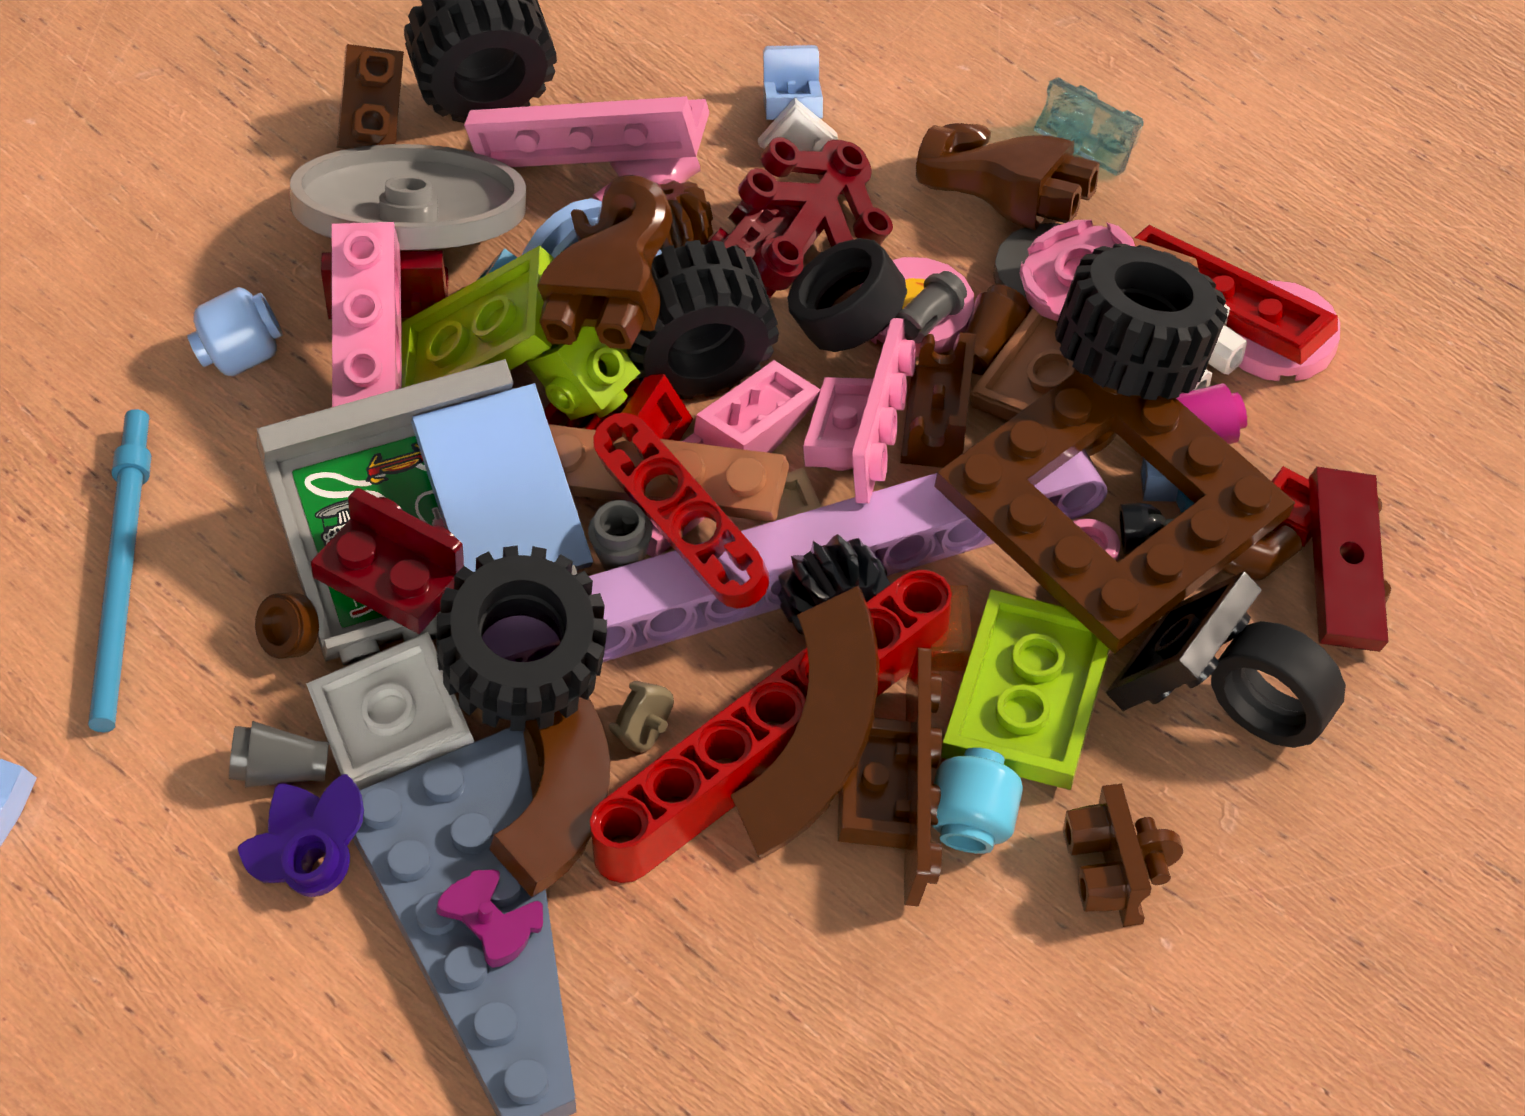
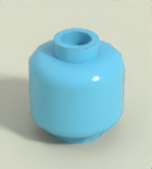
(977, 801)

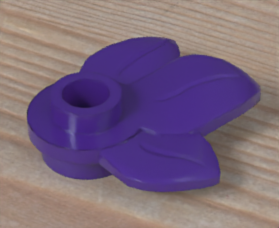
(301, 833)

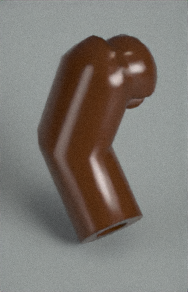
(1267, 555)

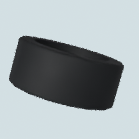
(861, 314)
(1294, 662)

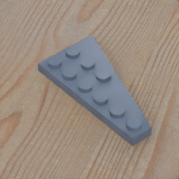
(419, 840)

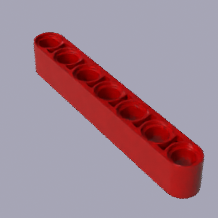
(744, 735)

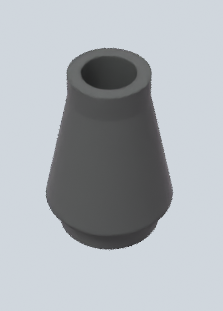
(620, 534)
(274, 756)

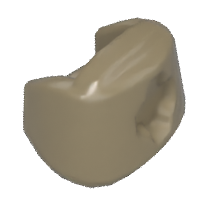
(643, 716)

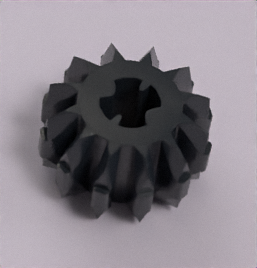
(827, 573)

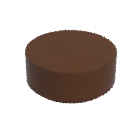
(286, 625)

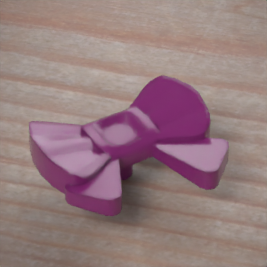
(501, 934)

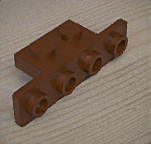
(891, 791)

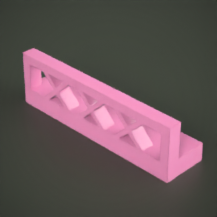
(589, 131)

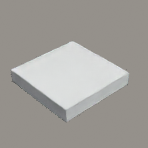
(389, 712)

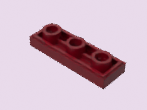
(1348, 559)

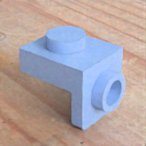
(791, 74)

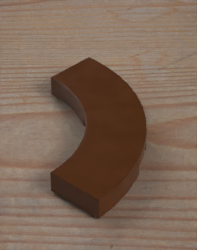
(830, 730)
(557, 822)

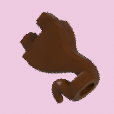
(1017, 176)
(608, 273)

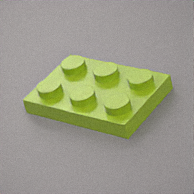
(479, 323)
(1028, 689)

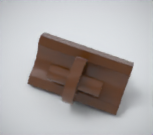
(369, 96)
(1128, 857)

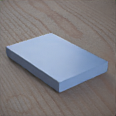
(500, 478)

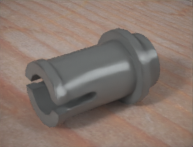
(941, 297)

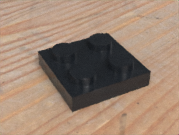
(1185, 643)

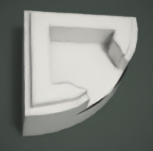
(799, 127)

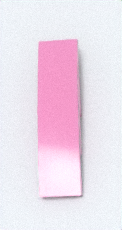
(752, 418)

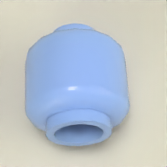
(234, 331)

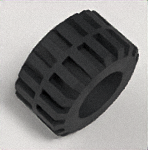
(479, 54)
(710, 320)
(1140, 321)
(521, 588)

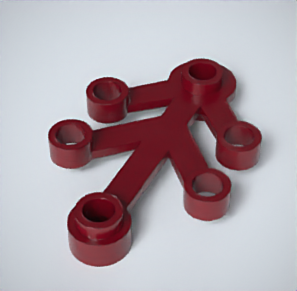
(841, 170)

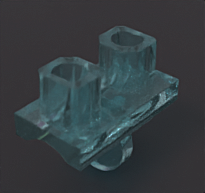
(1094, 126)

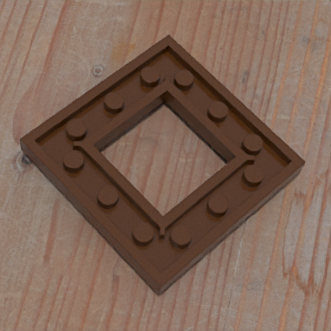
(1111, 598)

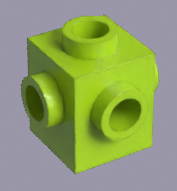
(584, 375)

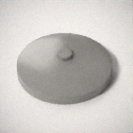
(428, 191)

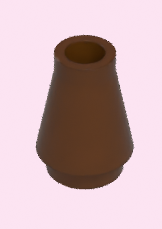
(994, 321)

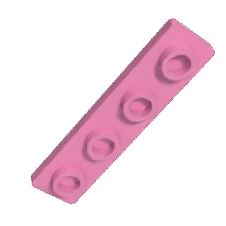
(860, 416)

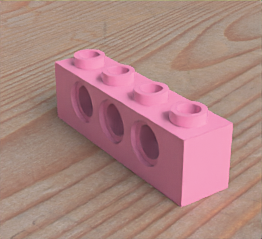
(365, 311)

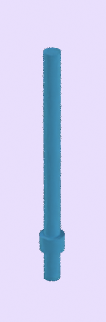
(130, 471)

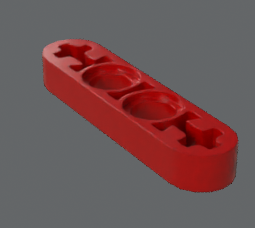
(684, 506)

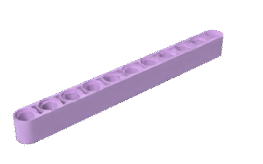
(902, 526)

